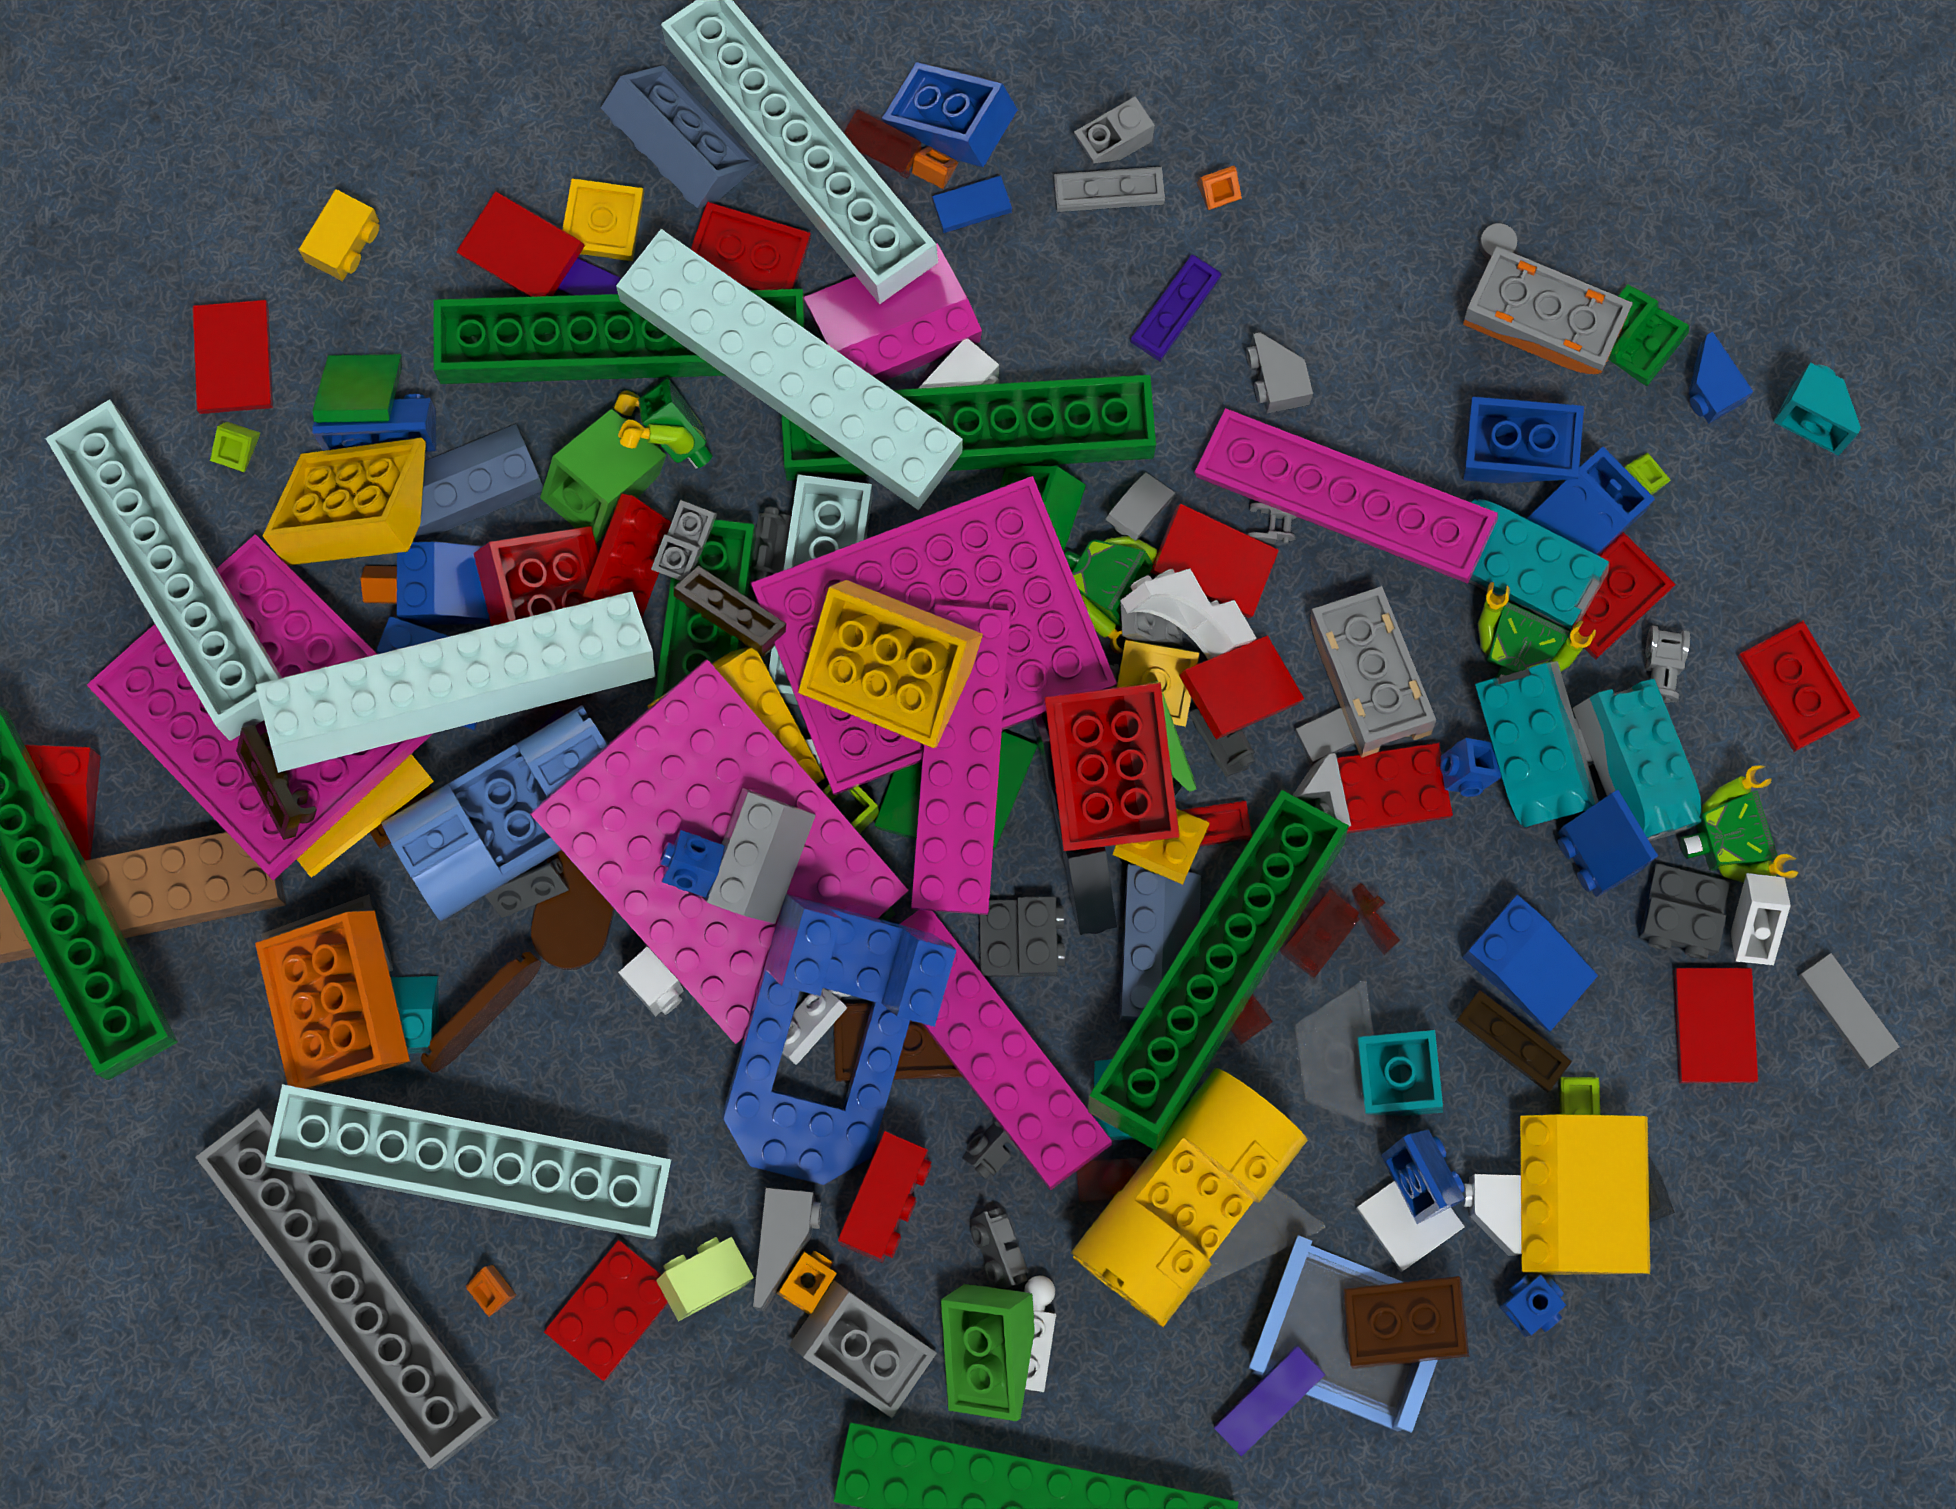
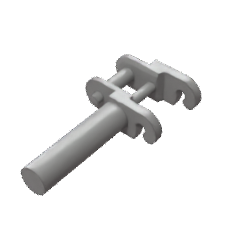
(1273, 535)

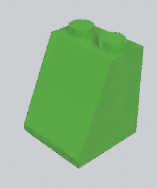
(595, 471)

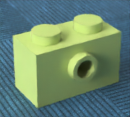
(704, 1278)

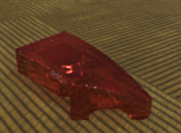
(1377, 929)

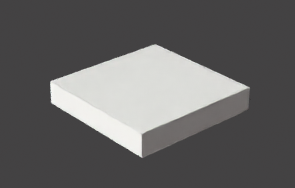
(1397, 1230)

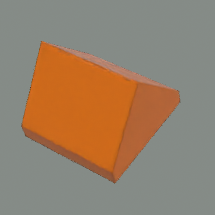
(934, 166)
(1220, 187)
(379, 584)
(490, 1290)

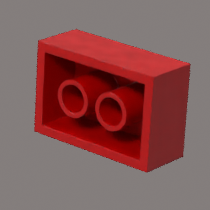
(885, 1198)

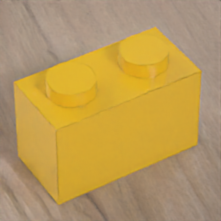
(340, 235)

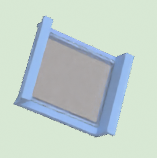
(1313, 1315)

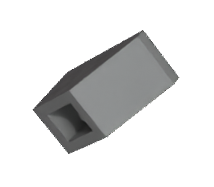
(1116, 132)
(1280, 373)

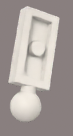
(811, 1022)
(1043, 1294)

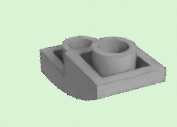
(1140, 506)
(684, 541)
(1150, 629)

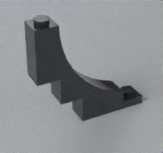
(1085, 868)

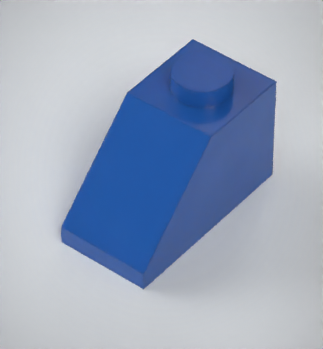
(1716, 381)

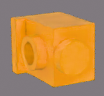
(802, 1297)

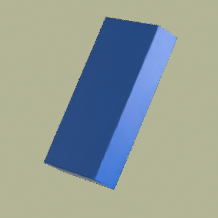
(972, 204)

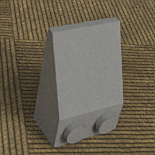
(784, 1235)
(862, 1349)

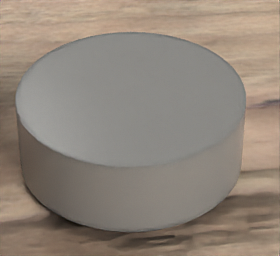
(1497, 235)

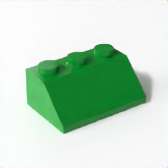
(1058, 491)

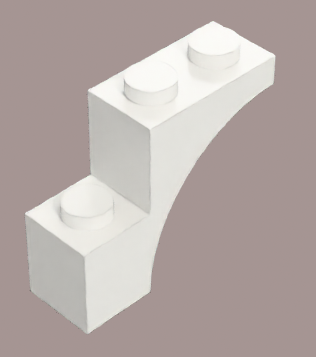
(1182, 601)

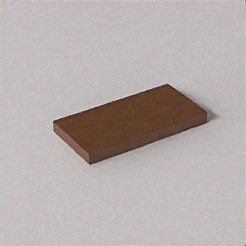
(919, 1055)

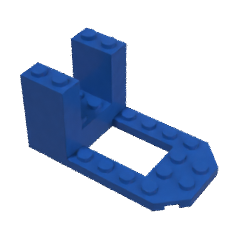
(852, 955)

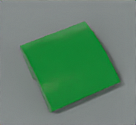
(1646, 337)

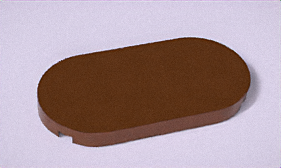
(573, 925)
(480, 1011)

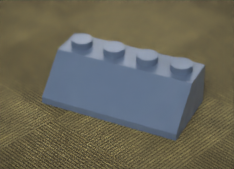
(678, 135)
(475, 481)
(1155, 928)

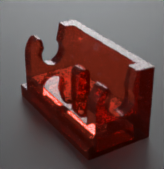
(882, 142)
(1321, 934)

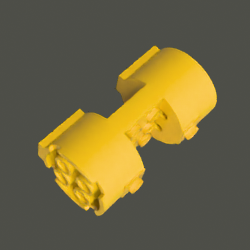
(1189, 1196)

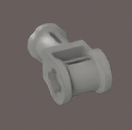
(1666, 659)

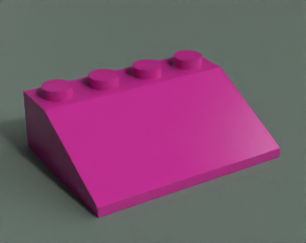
(902, 332)

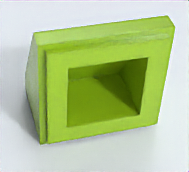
(234, 446)
(1648, 473)

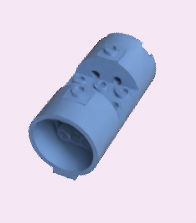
(480, 824)

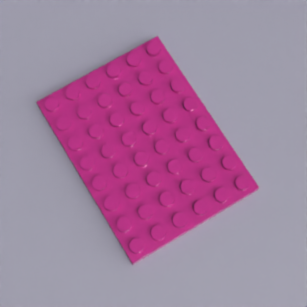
(973, 555)
(166, 715)
(686, 772)

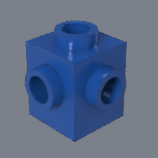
(1470, 767)
(691, 863)
(1521, 1309)

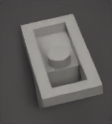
(1325, 787)

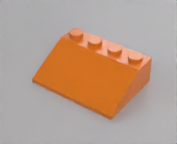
(332, 1000)

